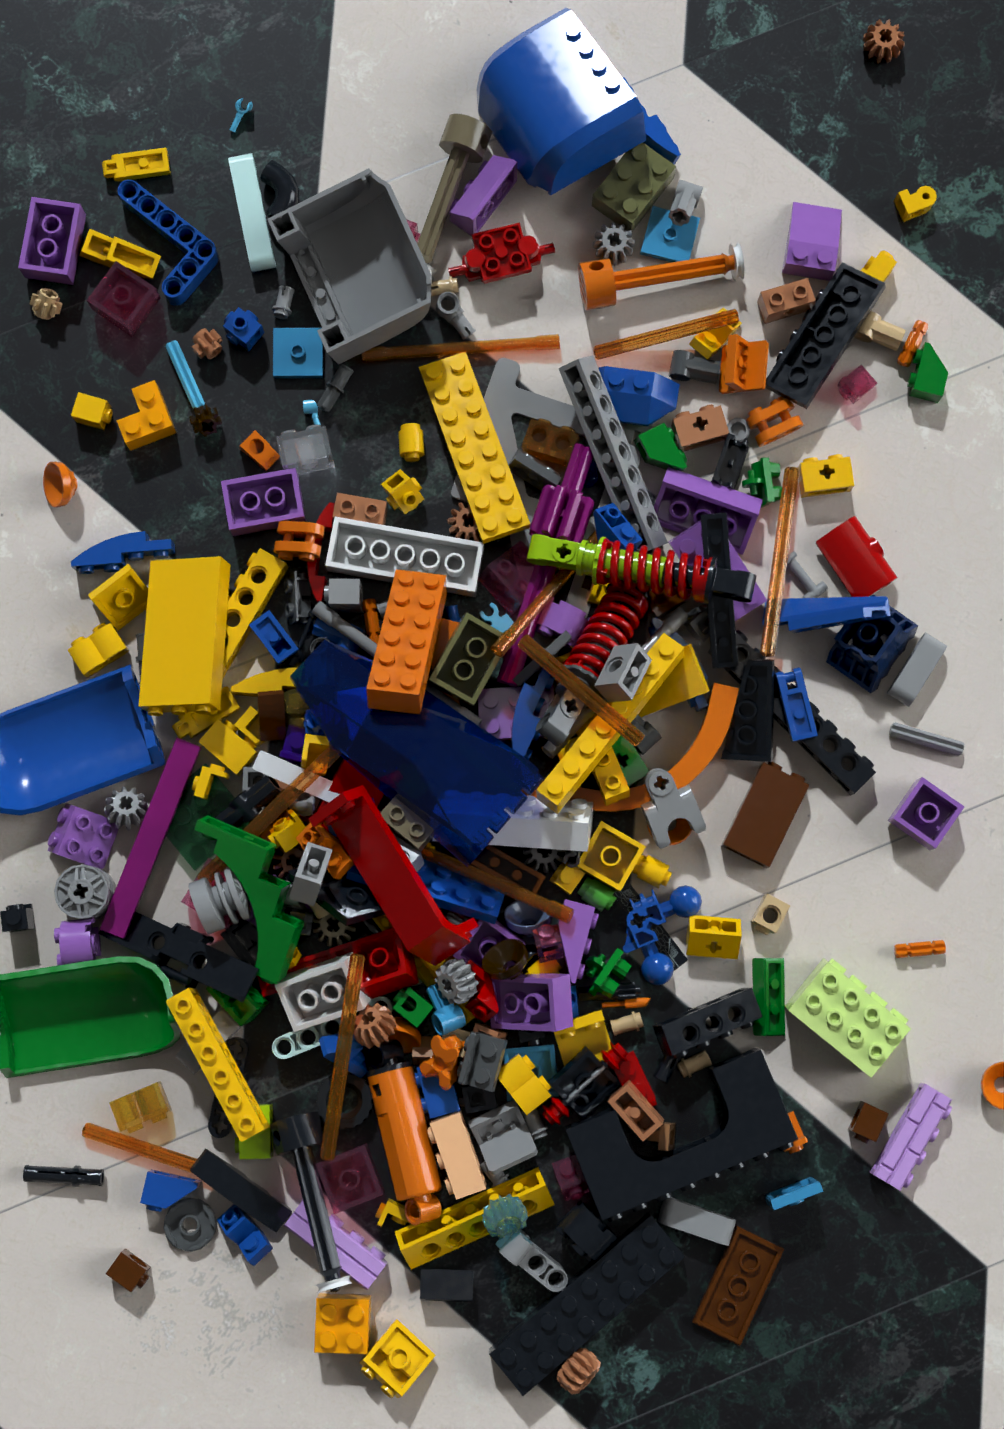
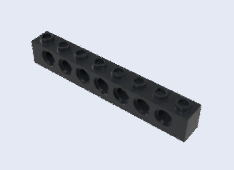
(862, 768)

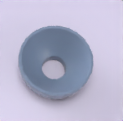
(520, 914)

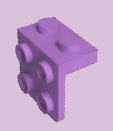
(82, 836)

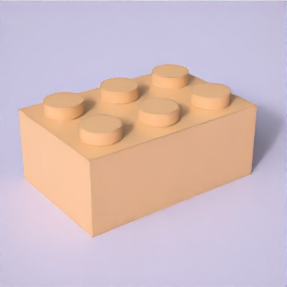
(456, 1155)

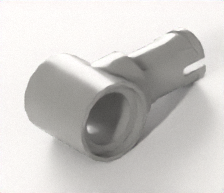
(455, 315)

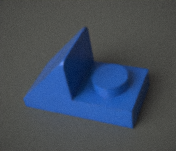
(274, 637)
(357, 1059)

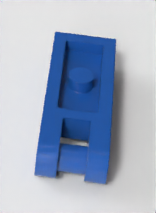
(796, 705)

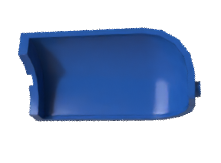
(75, 743)

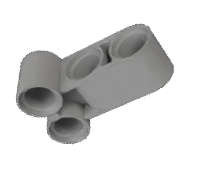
(520, 1249)

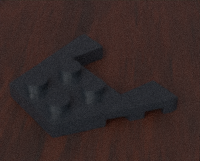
(346, 900)

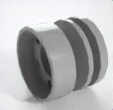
(96, 900)
(220, 900)

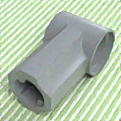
(685, 200)

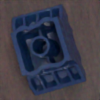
(870, 648)

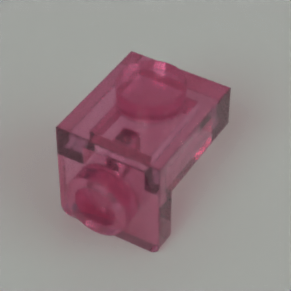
(570, 1178)

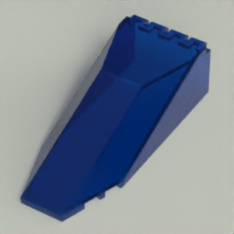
(429, 761)

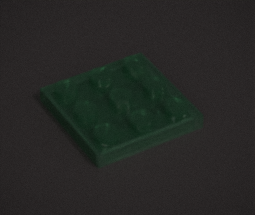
(190, 809)

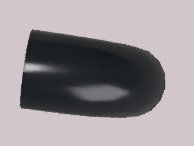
(284, 187)

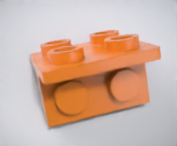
(743, 365)

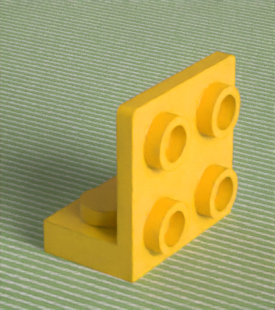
(587, 1032)

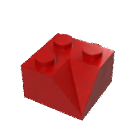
(386, 964)

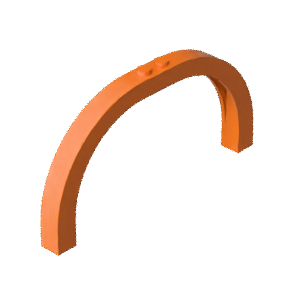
(708, 741)

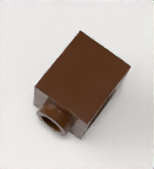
(867, 1122)
(129, 1271)

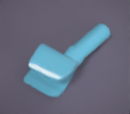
(240, 112)
(311, 407)

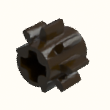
(205, 420)

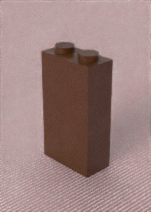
(765, 814)

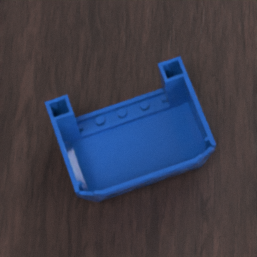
(558, 103)

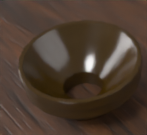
(503, 956)

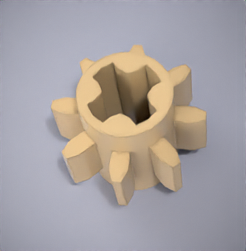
(45, 303)

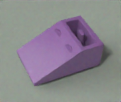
(575, 936)

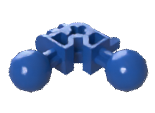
(656, 966)

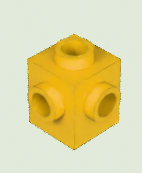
(402, 492)

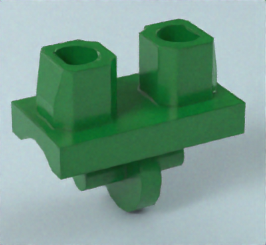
(760, 481)
(615, 965)

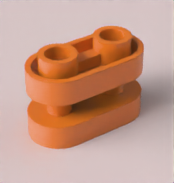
(760, 417)
(304, 550)

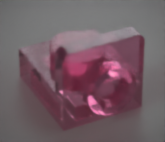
(856, 384)

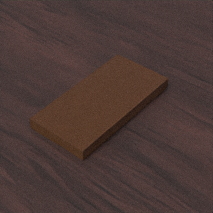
(738, 1285)

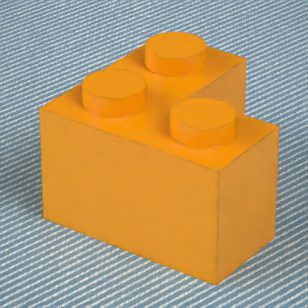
(151, 422)

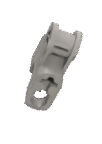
(667, 805)

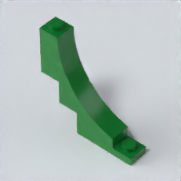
(250, 861)

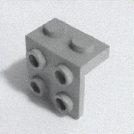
(503, 1137)

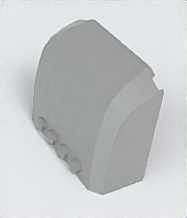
(356, 263)

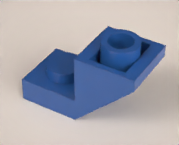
(245, 1233)

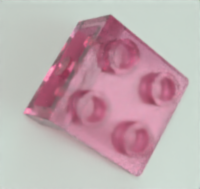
(509, 577)

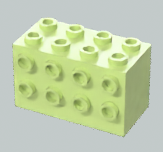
(848, 1016)

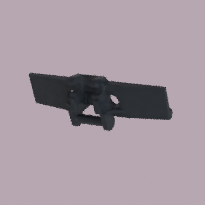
(189, 947)

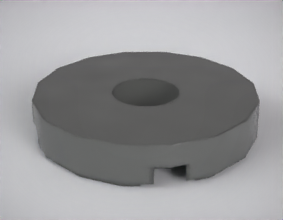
(205, 1221)

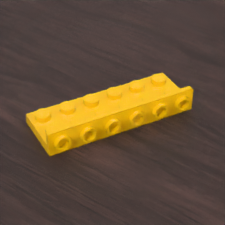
(217, 1063)

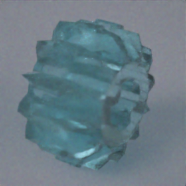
(504, 1216)

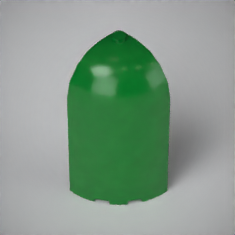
(84, 1015)

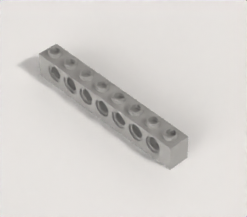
(611, 449)

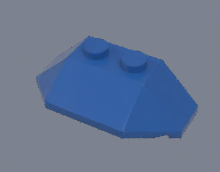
(639, 395)

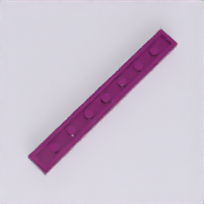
(150, 838)

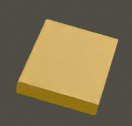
(682, 684)

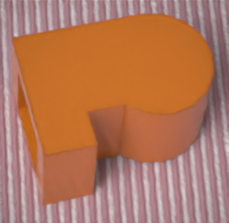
(259, 450)

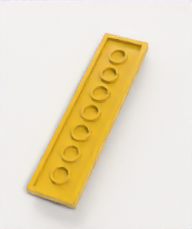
(474, 447)

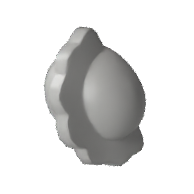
(304, 805)

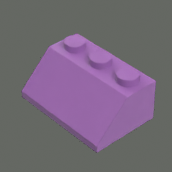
(484, 194)

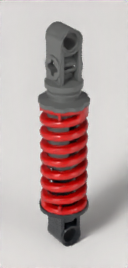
(591, 654)

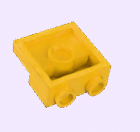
(396, 1360)

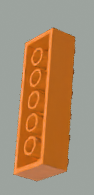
(407, 642)

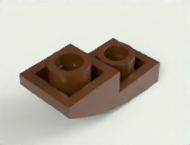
(271, 715)

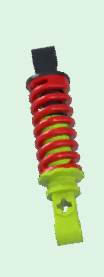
(618, 566)

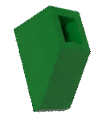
(929, 375)
(659, 448)

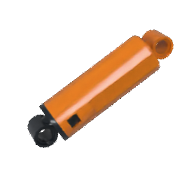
(404, 1132)

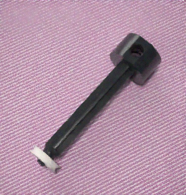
(299, 1136)

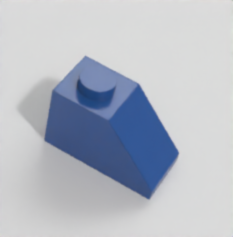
(165, 1189)

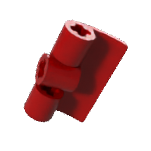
(856, 558)

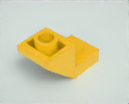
(711, 341)

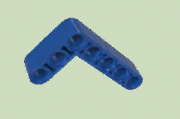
(174, 234)

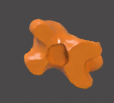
(444, 1060)

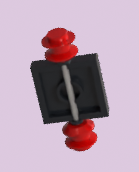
(584, 1082)

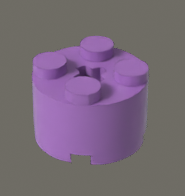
(561, 618)
(77, 941)

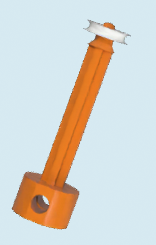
(600, 283)

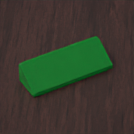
(770, 996)

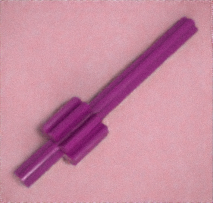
(560, 515)

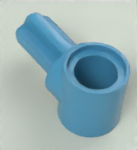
(446, 1016)

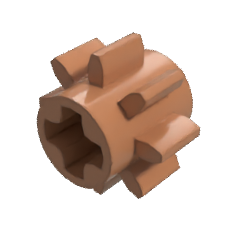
(207, 343)

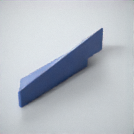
(821, 613)

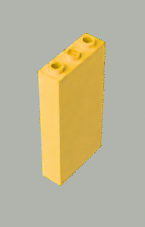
(184, 636)

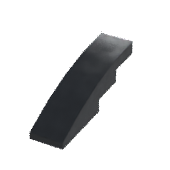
(240, 1190)

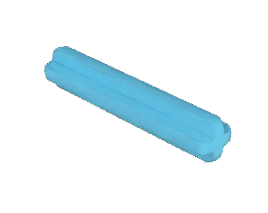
(184, 374)

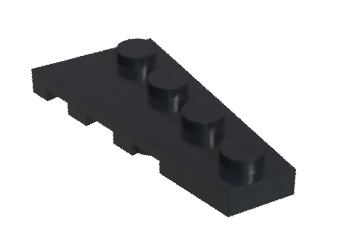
(753, 716)

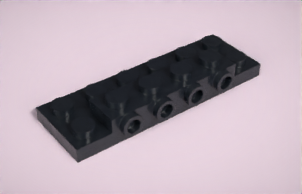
(824, 335)

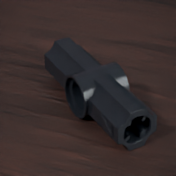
(250, 802)

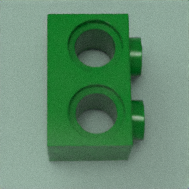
(241, 1012)

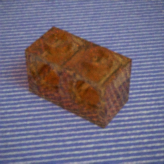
(547, 448)

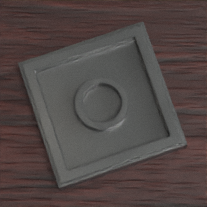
(533, 666)

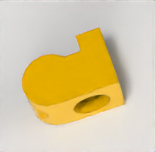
(915, 204)

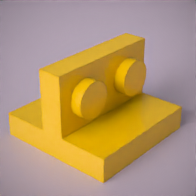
(121, 597)

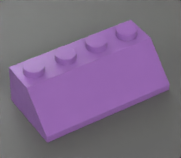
(687, 497)

